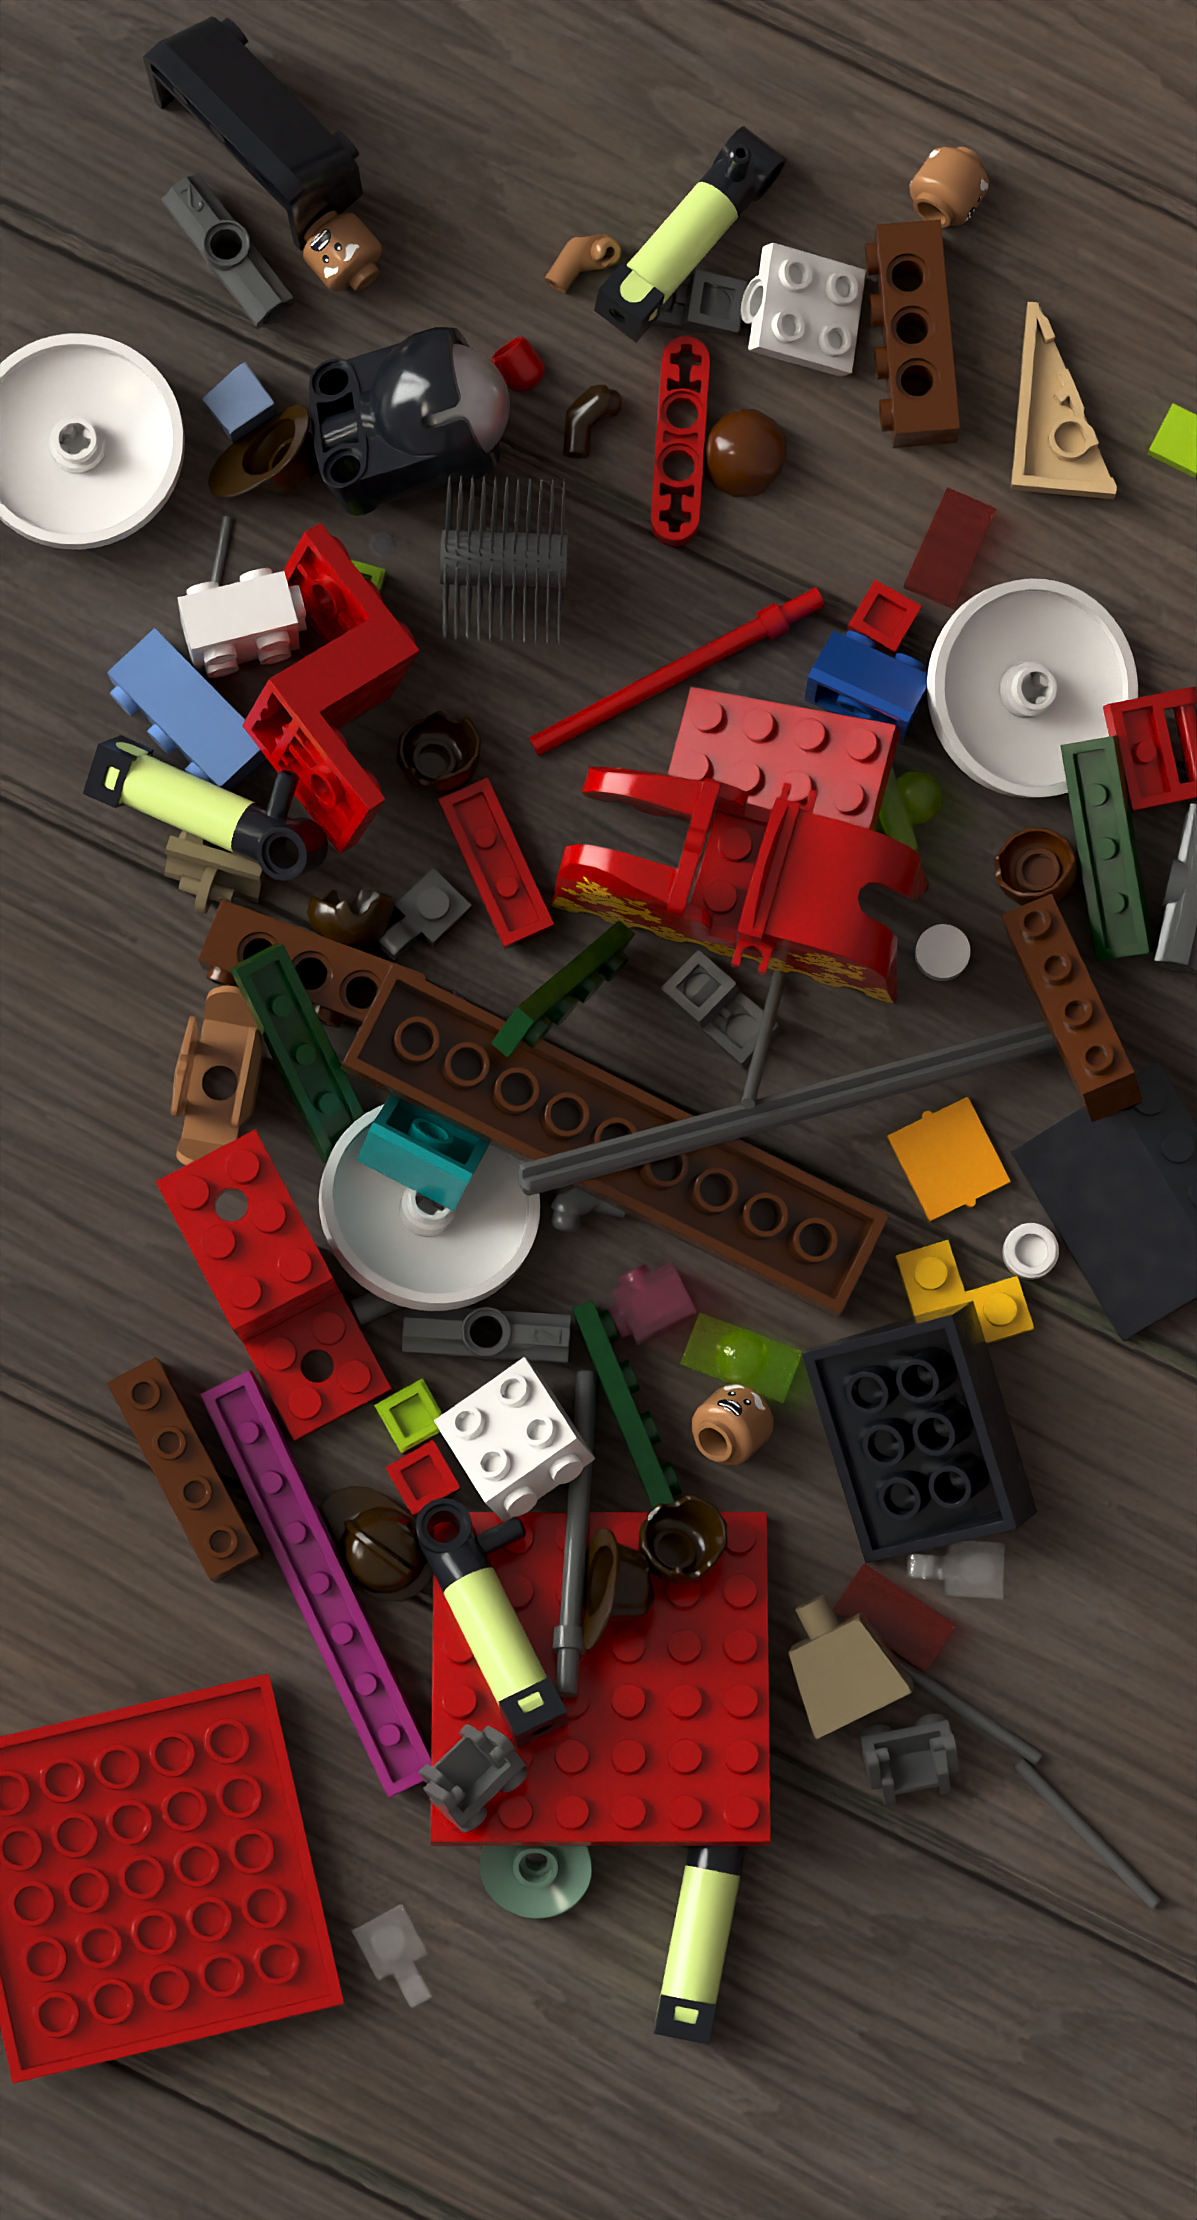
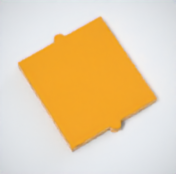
(948, 1159)

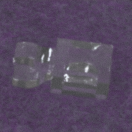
(968, 1569)
(392, 1948)

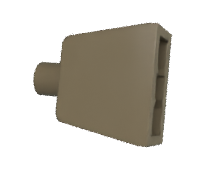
(843, 1668)

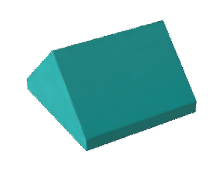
(422, 1152)

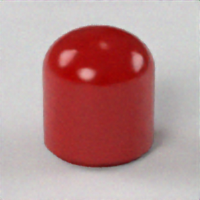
(519, 364)

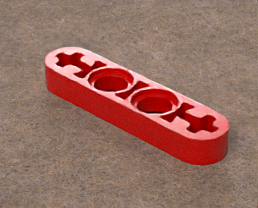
(683, 441)

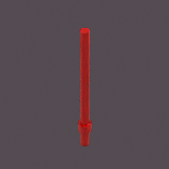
(770, 623)

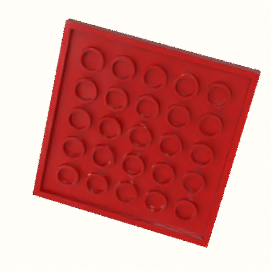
(665, 1709)
(154, 1881)

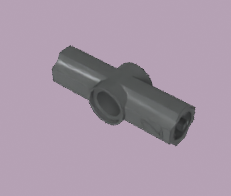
(209, 226)
(1178, 932)
(525, 1334)

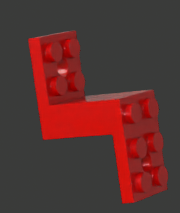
(309, 701)
(273, 1285)

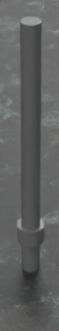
(568, 1636)

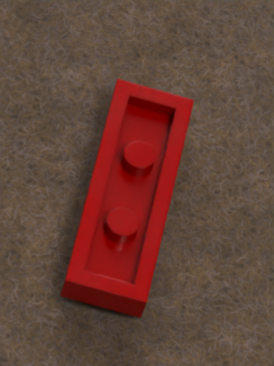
(496, 863)

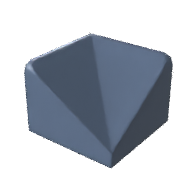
(240, 403)

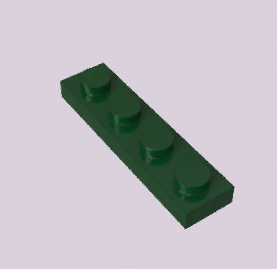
(1107, 848)
(563, 991)
(298, 1045)
(618, 1384)

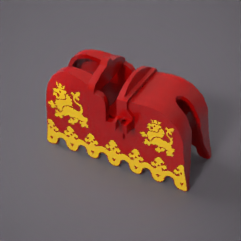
(767, 888)

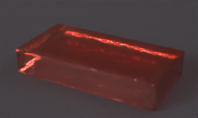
(950, 548)
(898, 1617)

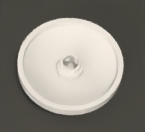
(85, 441)
(1022, 677)
(415, 1247)

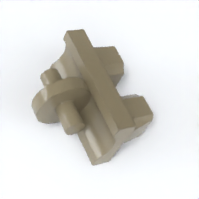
(211, 872)

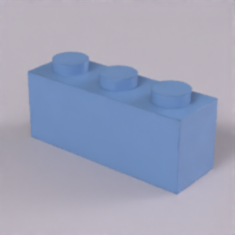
(184, 712)

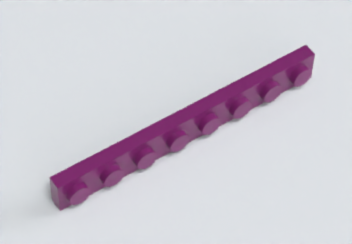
(319, 1581)

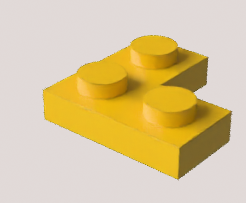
(935, 1284)

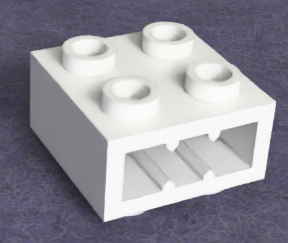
(242, 622)
(514, 1440)

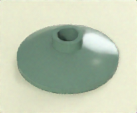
(533, 1887)

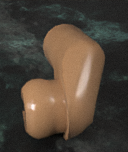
(582, 255)

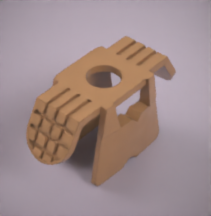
(227, 1041)

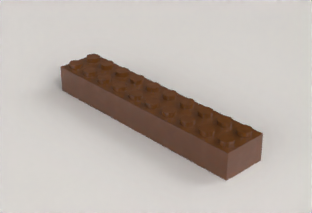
(549, 1102)

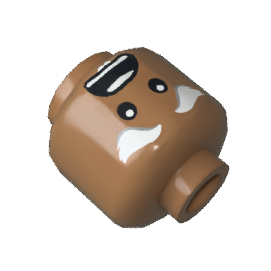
(949, 186)
(342, 251)
(732, 1424)

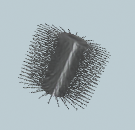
(501, 558)

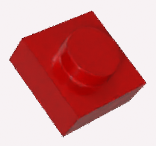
(885, 617)
(422, 1477)

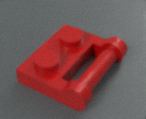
(1147, 746)

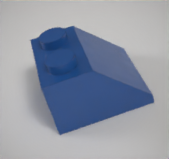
(866, 683)

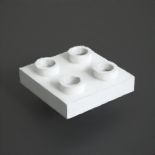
(804, 309)

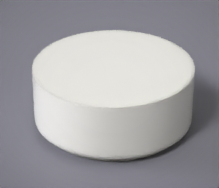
(942, 952)
(1030, 1251)

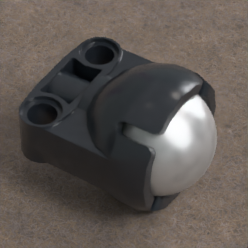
(406, 419)

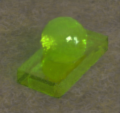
(908, 801)
(741, 1357)

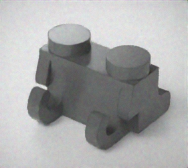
(910, 1757)
(473, 1775)

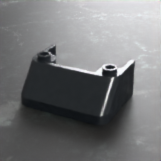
(256, 120)

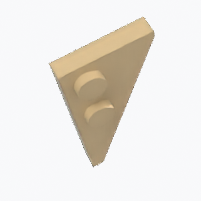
(1053, 440)

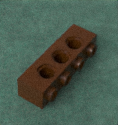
(919, 251)
(240, 930)
(1072, 1008)
(185, 1469)

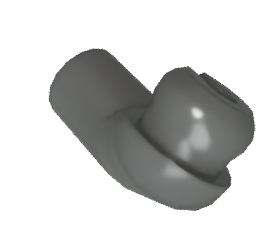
(574, 1203)

